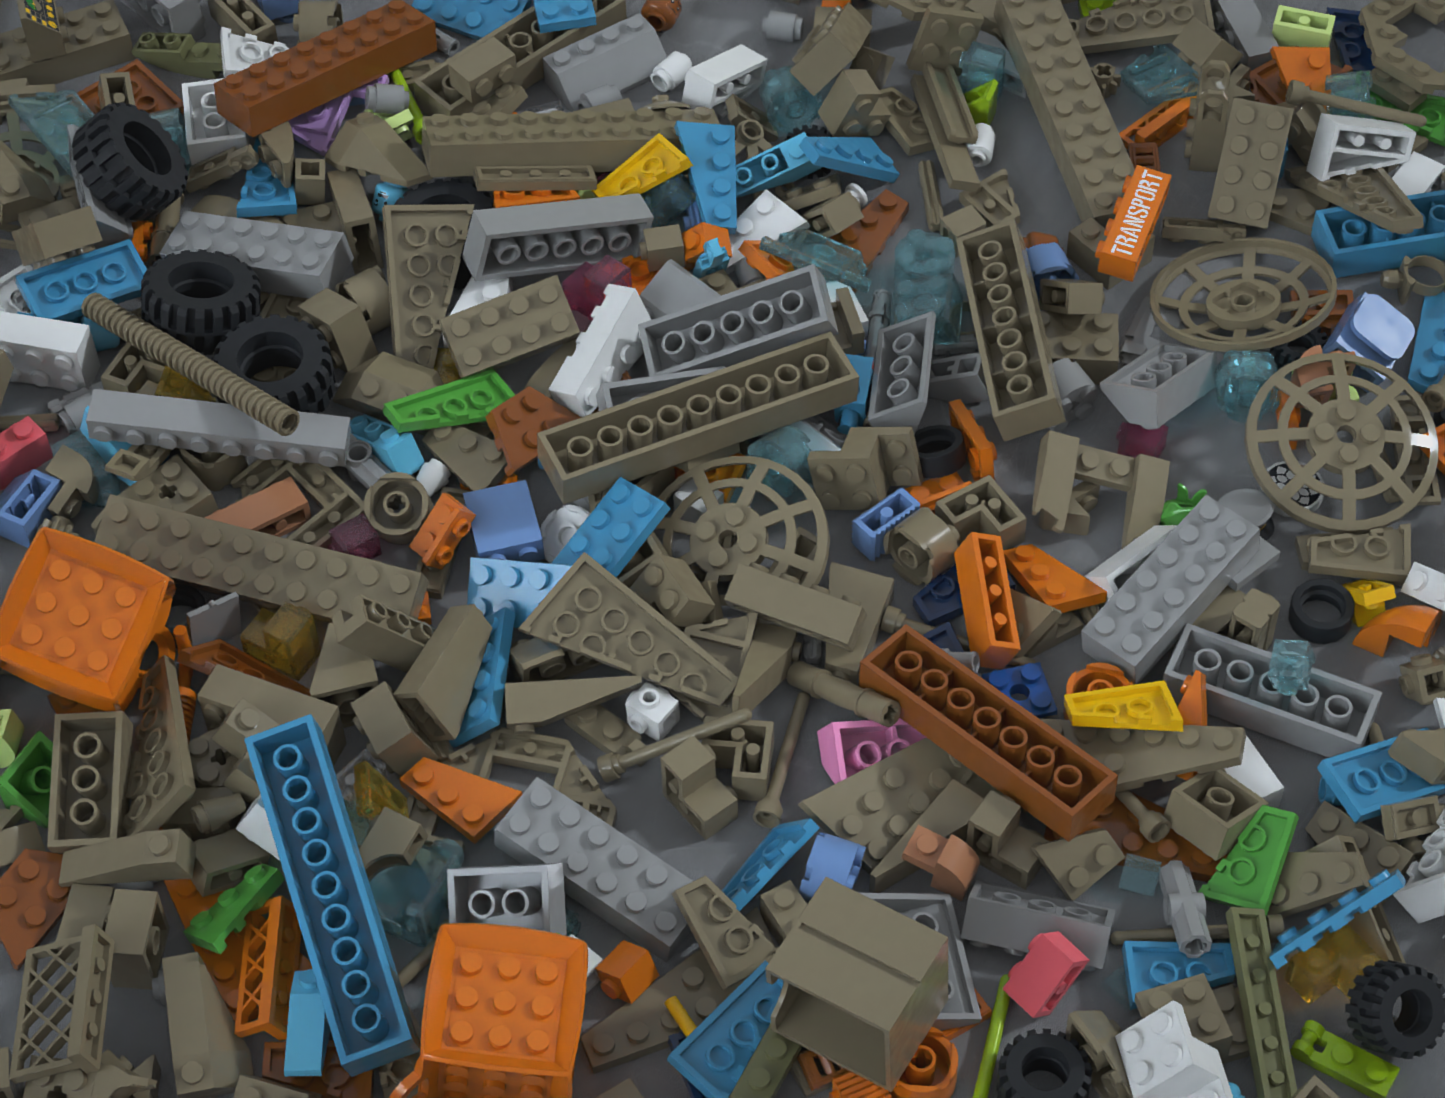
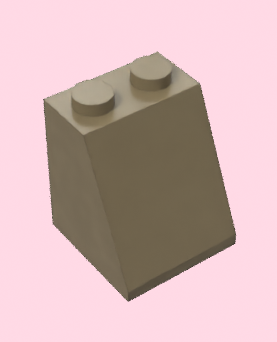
(342, 676)

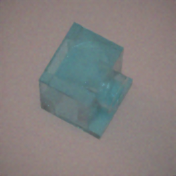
(1291, 666)

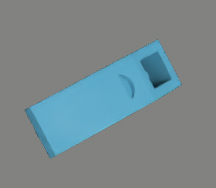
(774, 167)
(392, 448)

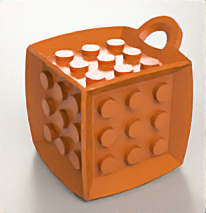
(83, 620)
(500, 1014)

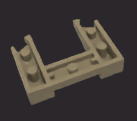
(1064, 459)
(335, 497)

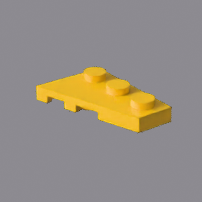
(644, 169)
(1125, 707)

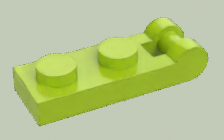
(1344, 1061)

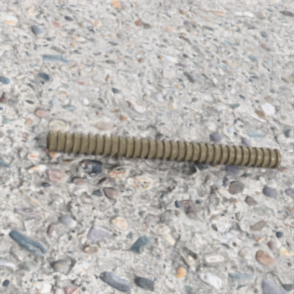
(191, 364)

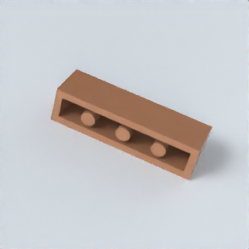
(271, 511)

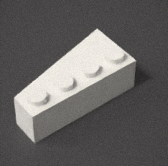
(602, 351)
(1425, 889)

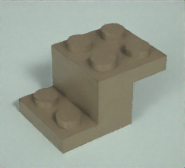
(865, 467)
(1211, 1014)

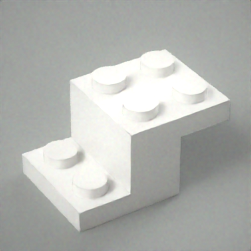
(1168, 1061)

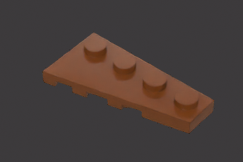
(872, 232)

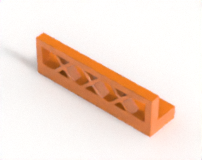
(1159, 123)
(276, 963)

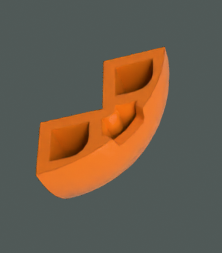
(1408, 623)

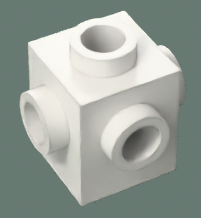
(652, 711)

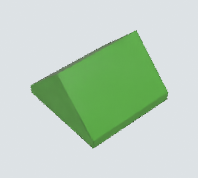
(29, 780)

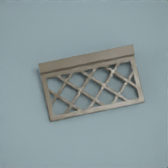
(87, 1003)

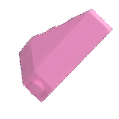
(856, 745)

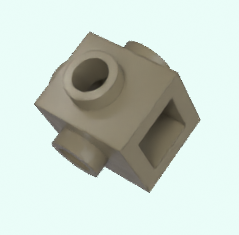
(1423, 679)

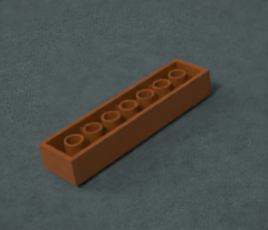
(325, 67)
(990, 733)

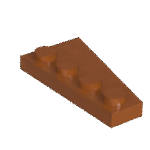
(208, 654)

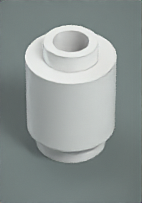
(670, 71)
(982, 151)

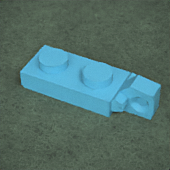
(712, 260)

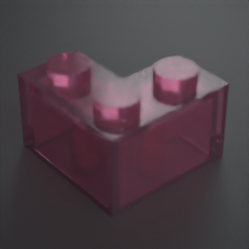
(587, 283)

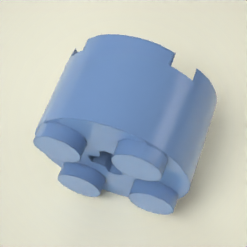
(1049, 262)
(833, 859)

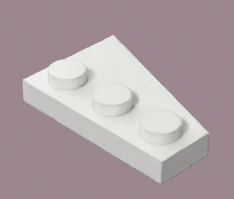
(763, 218)

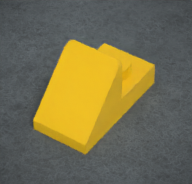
(1369, 598)

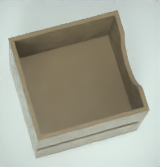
(859, 983)

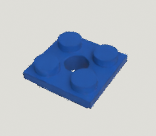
(1026, 680)

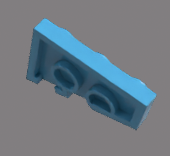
(1160, 963)

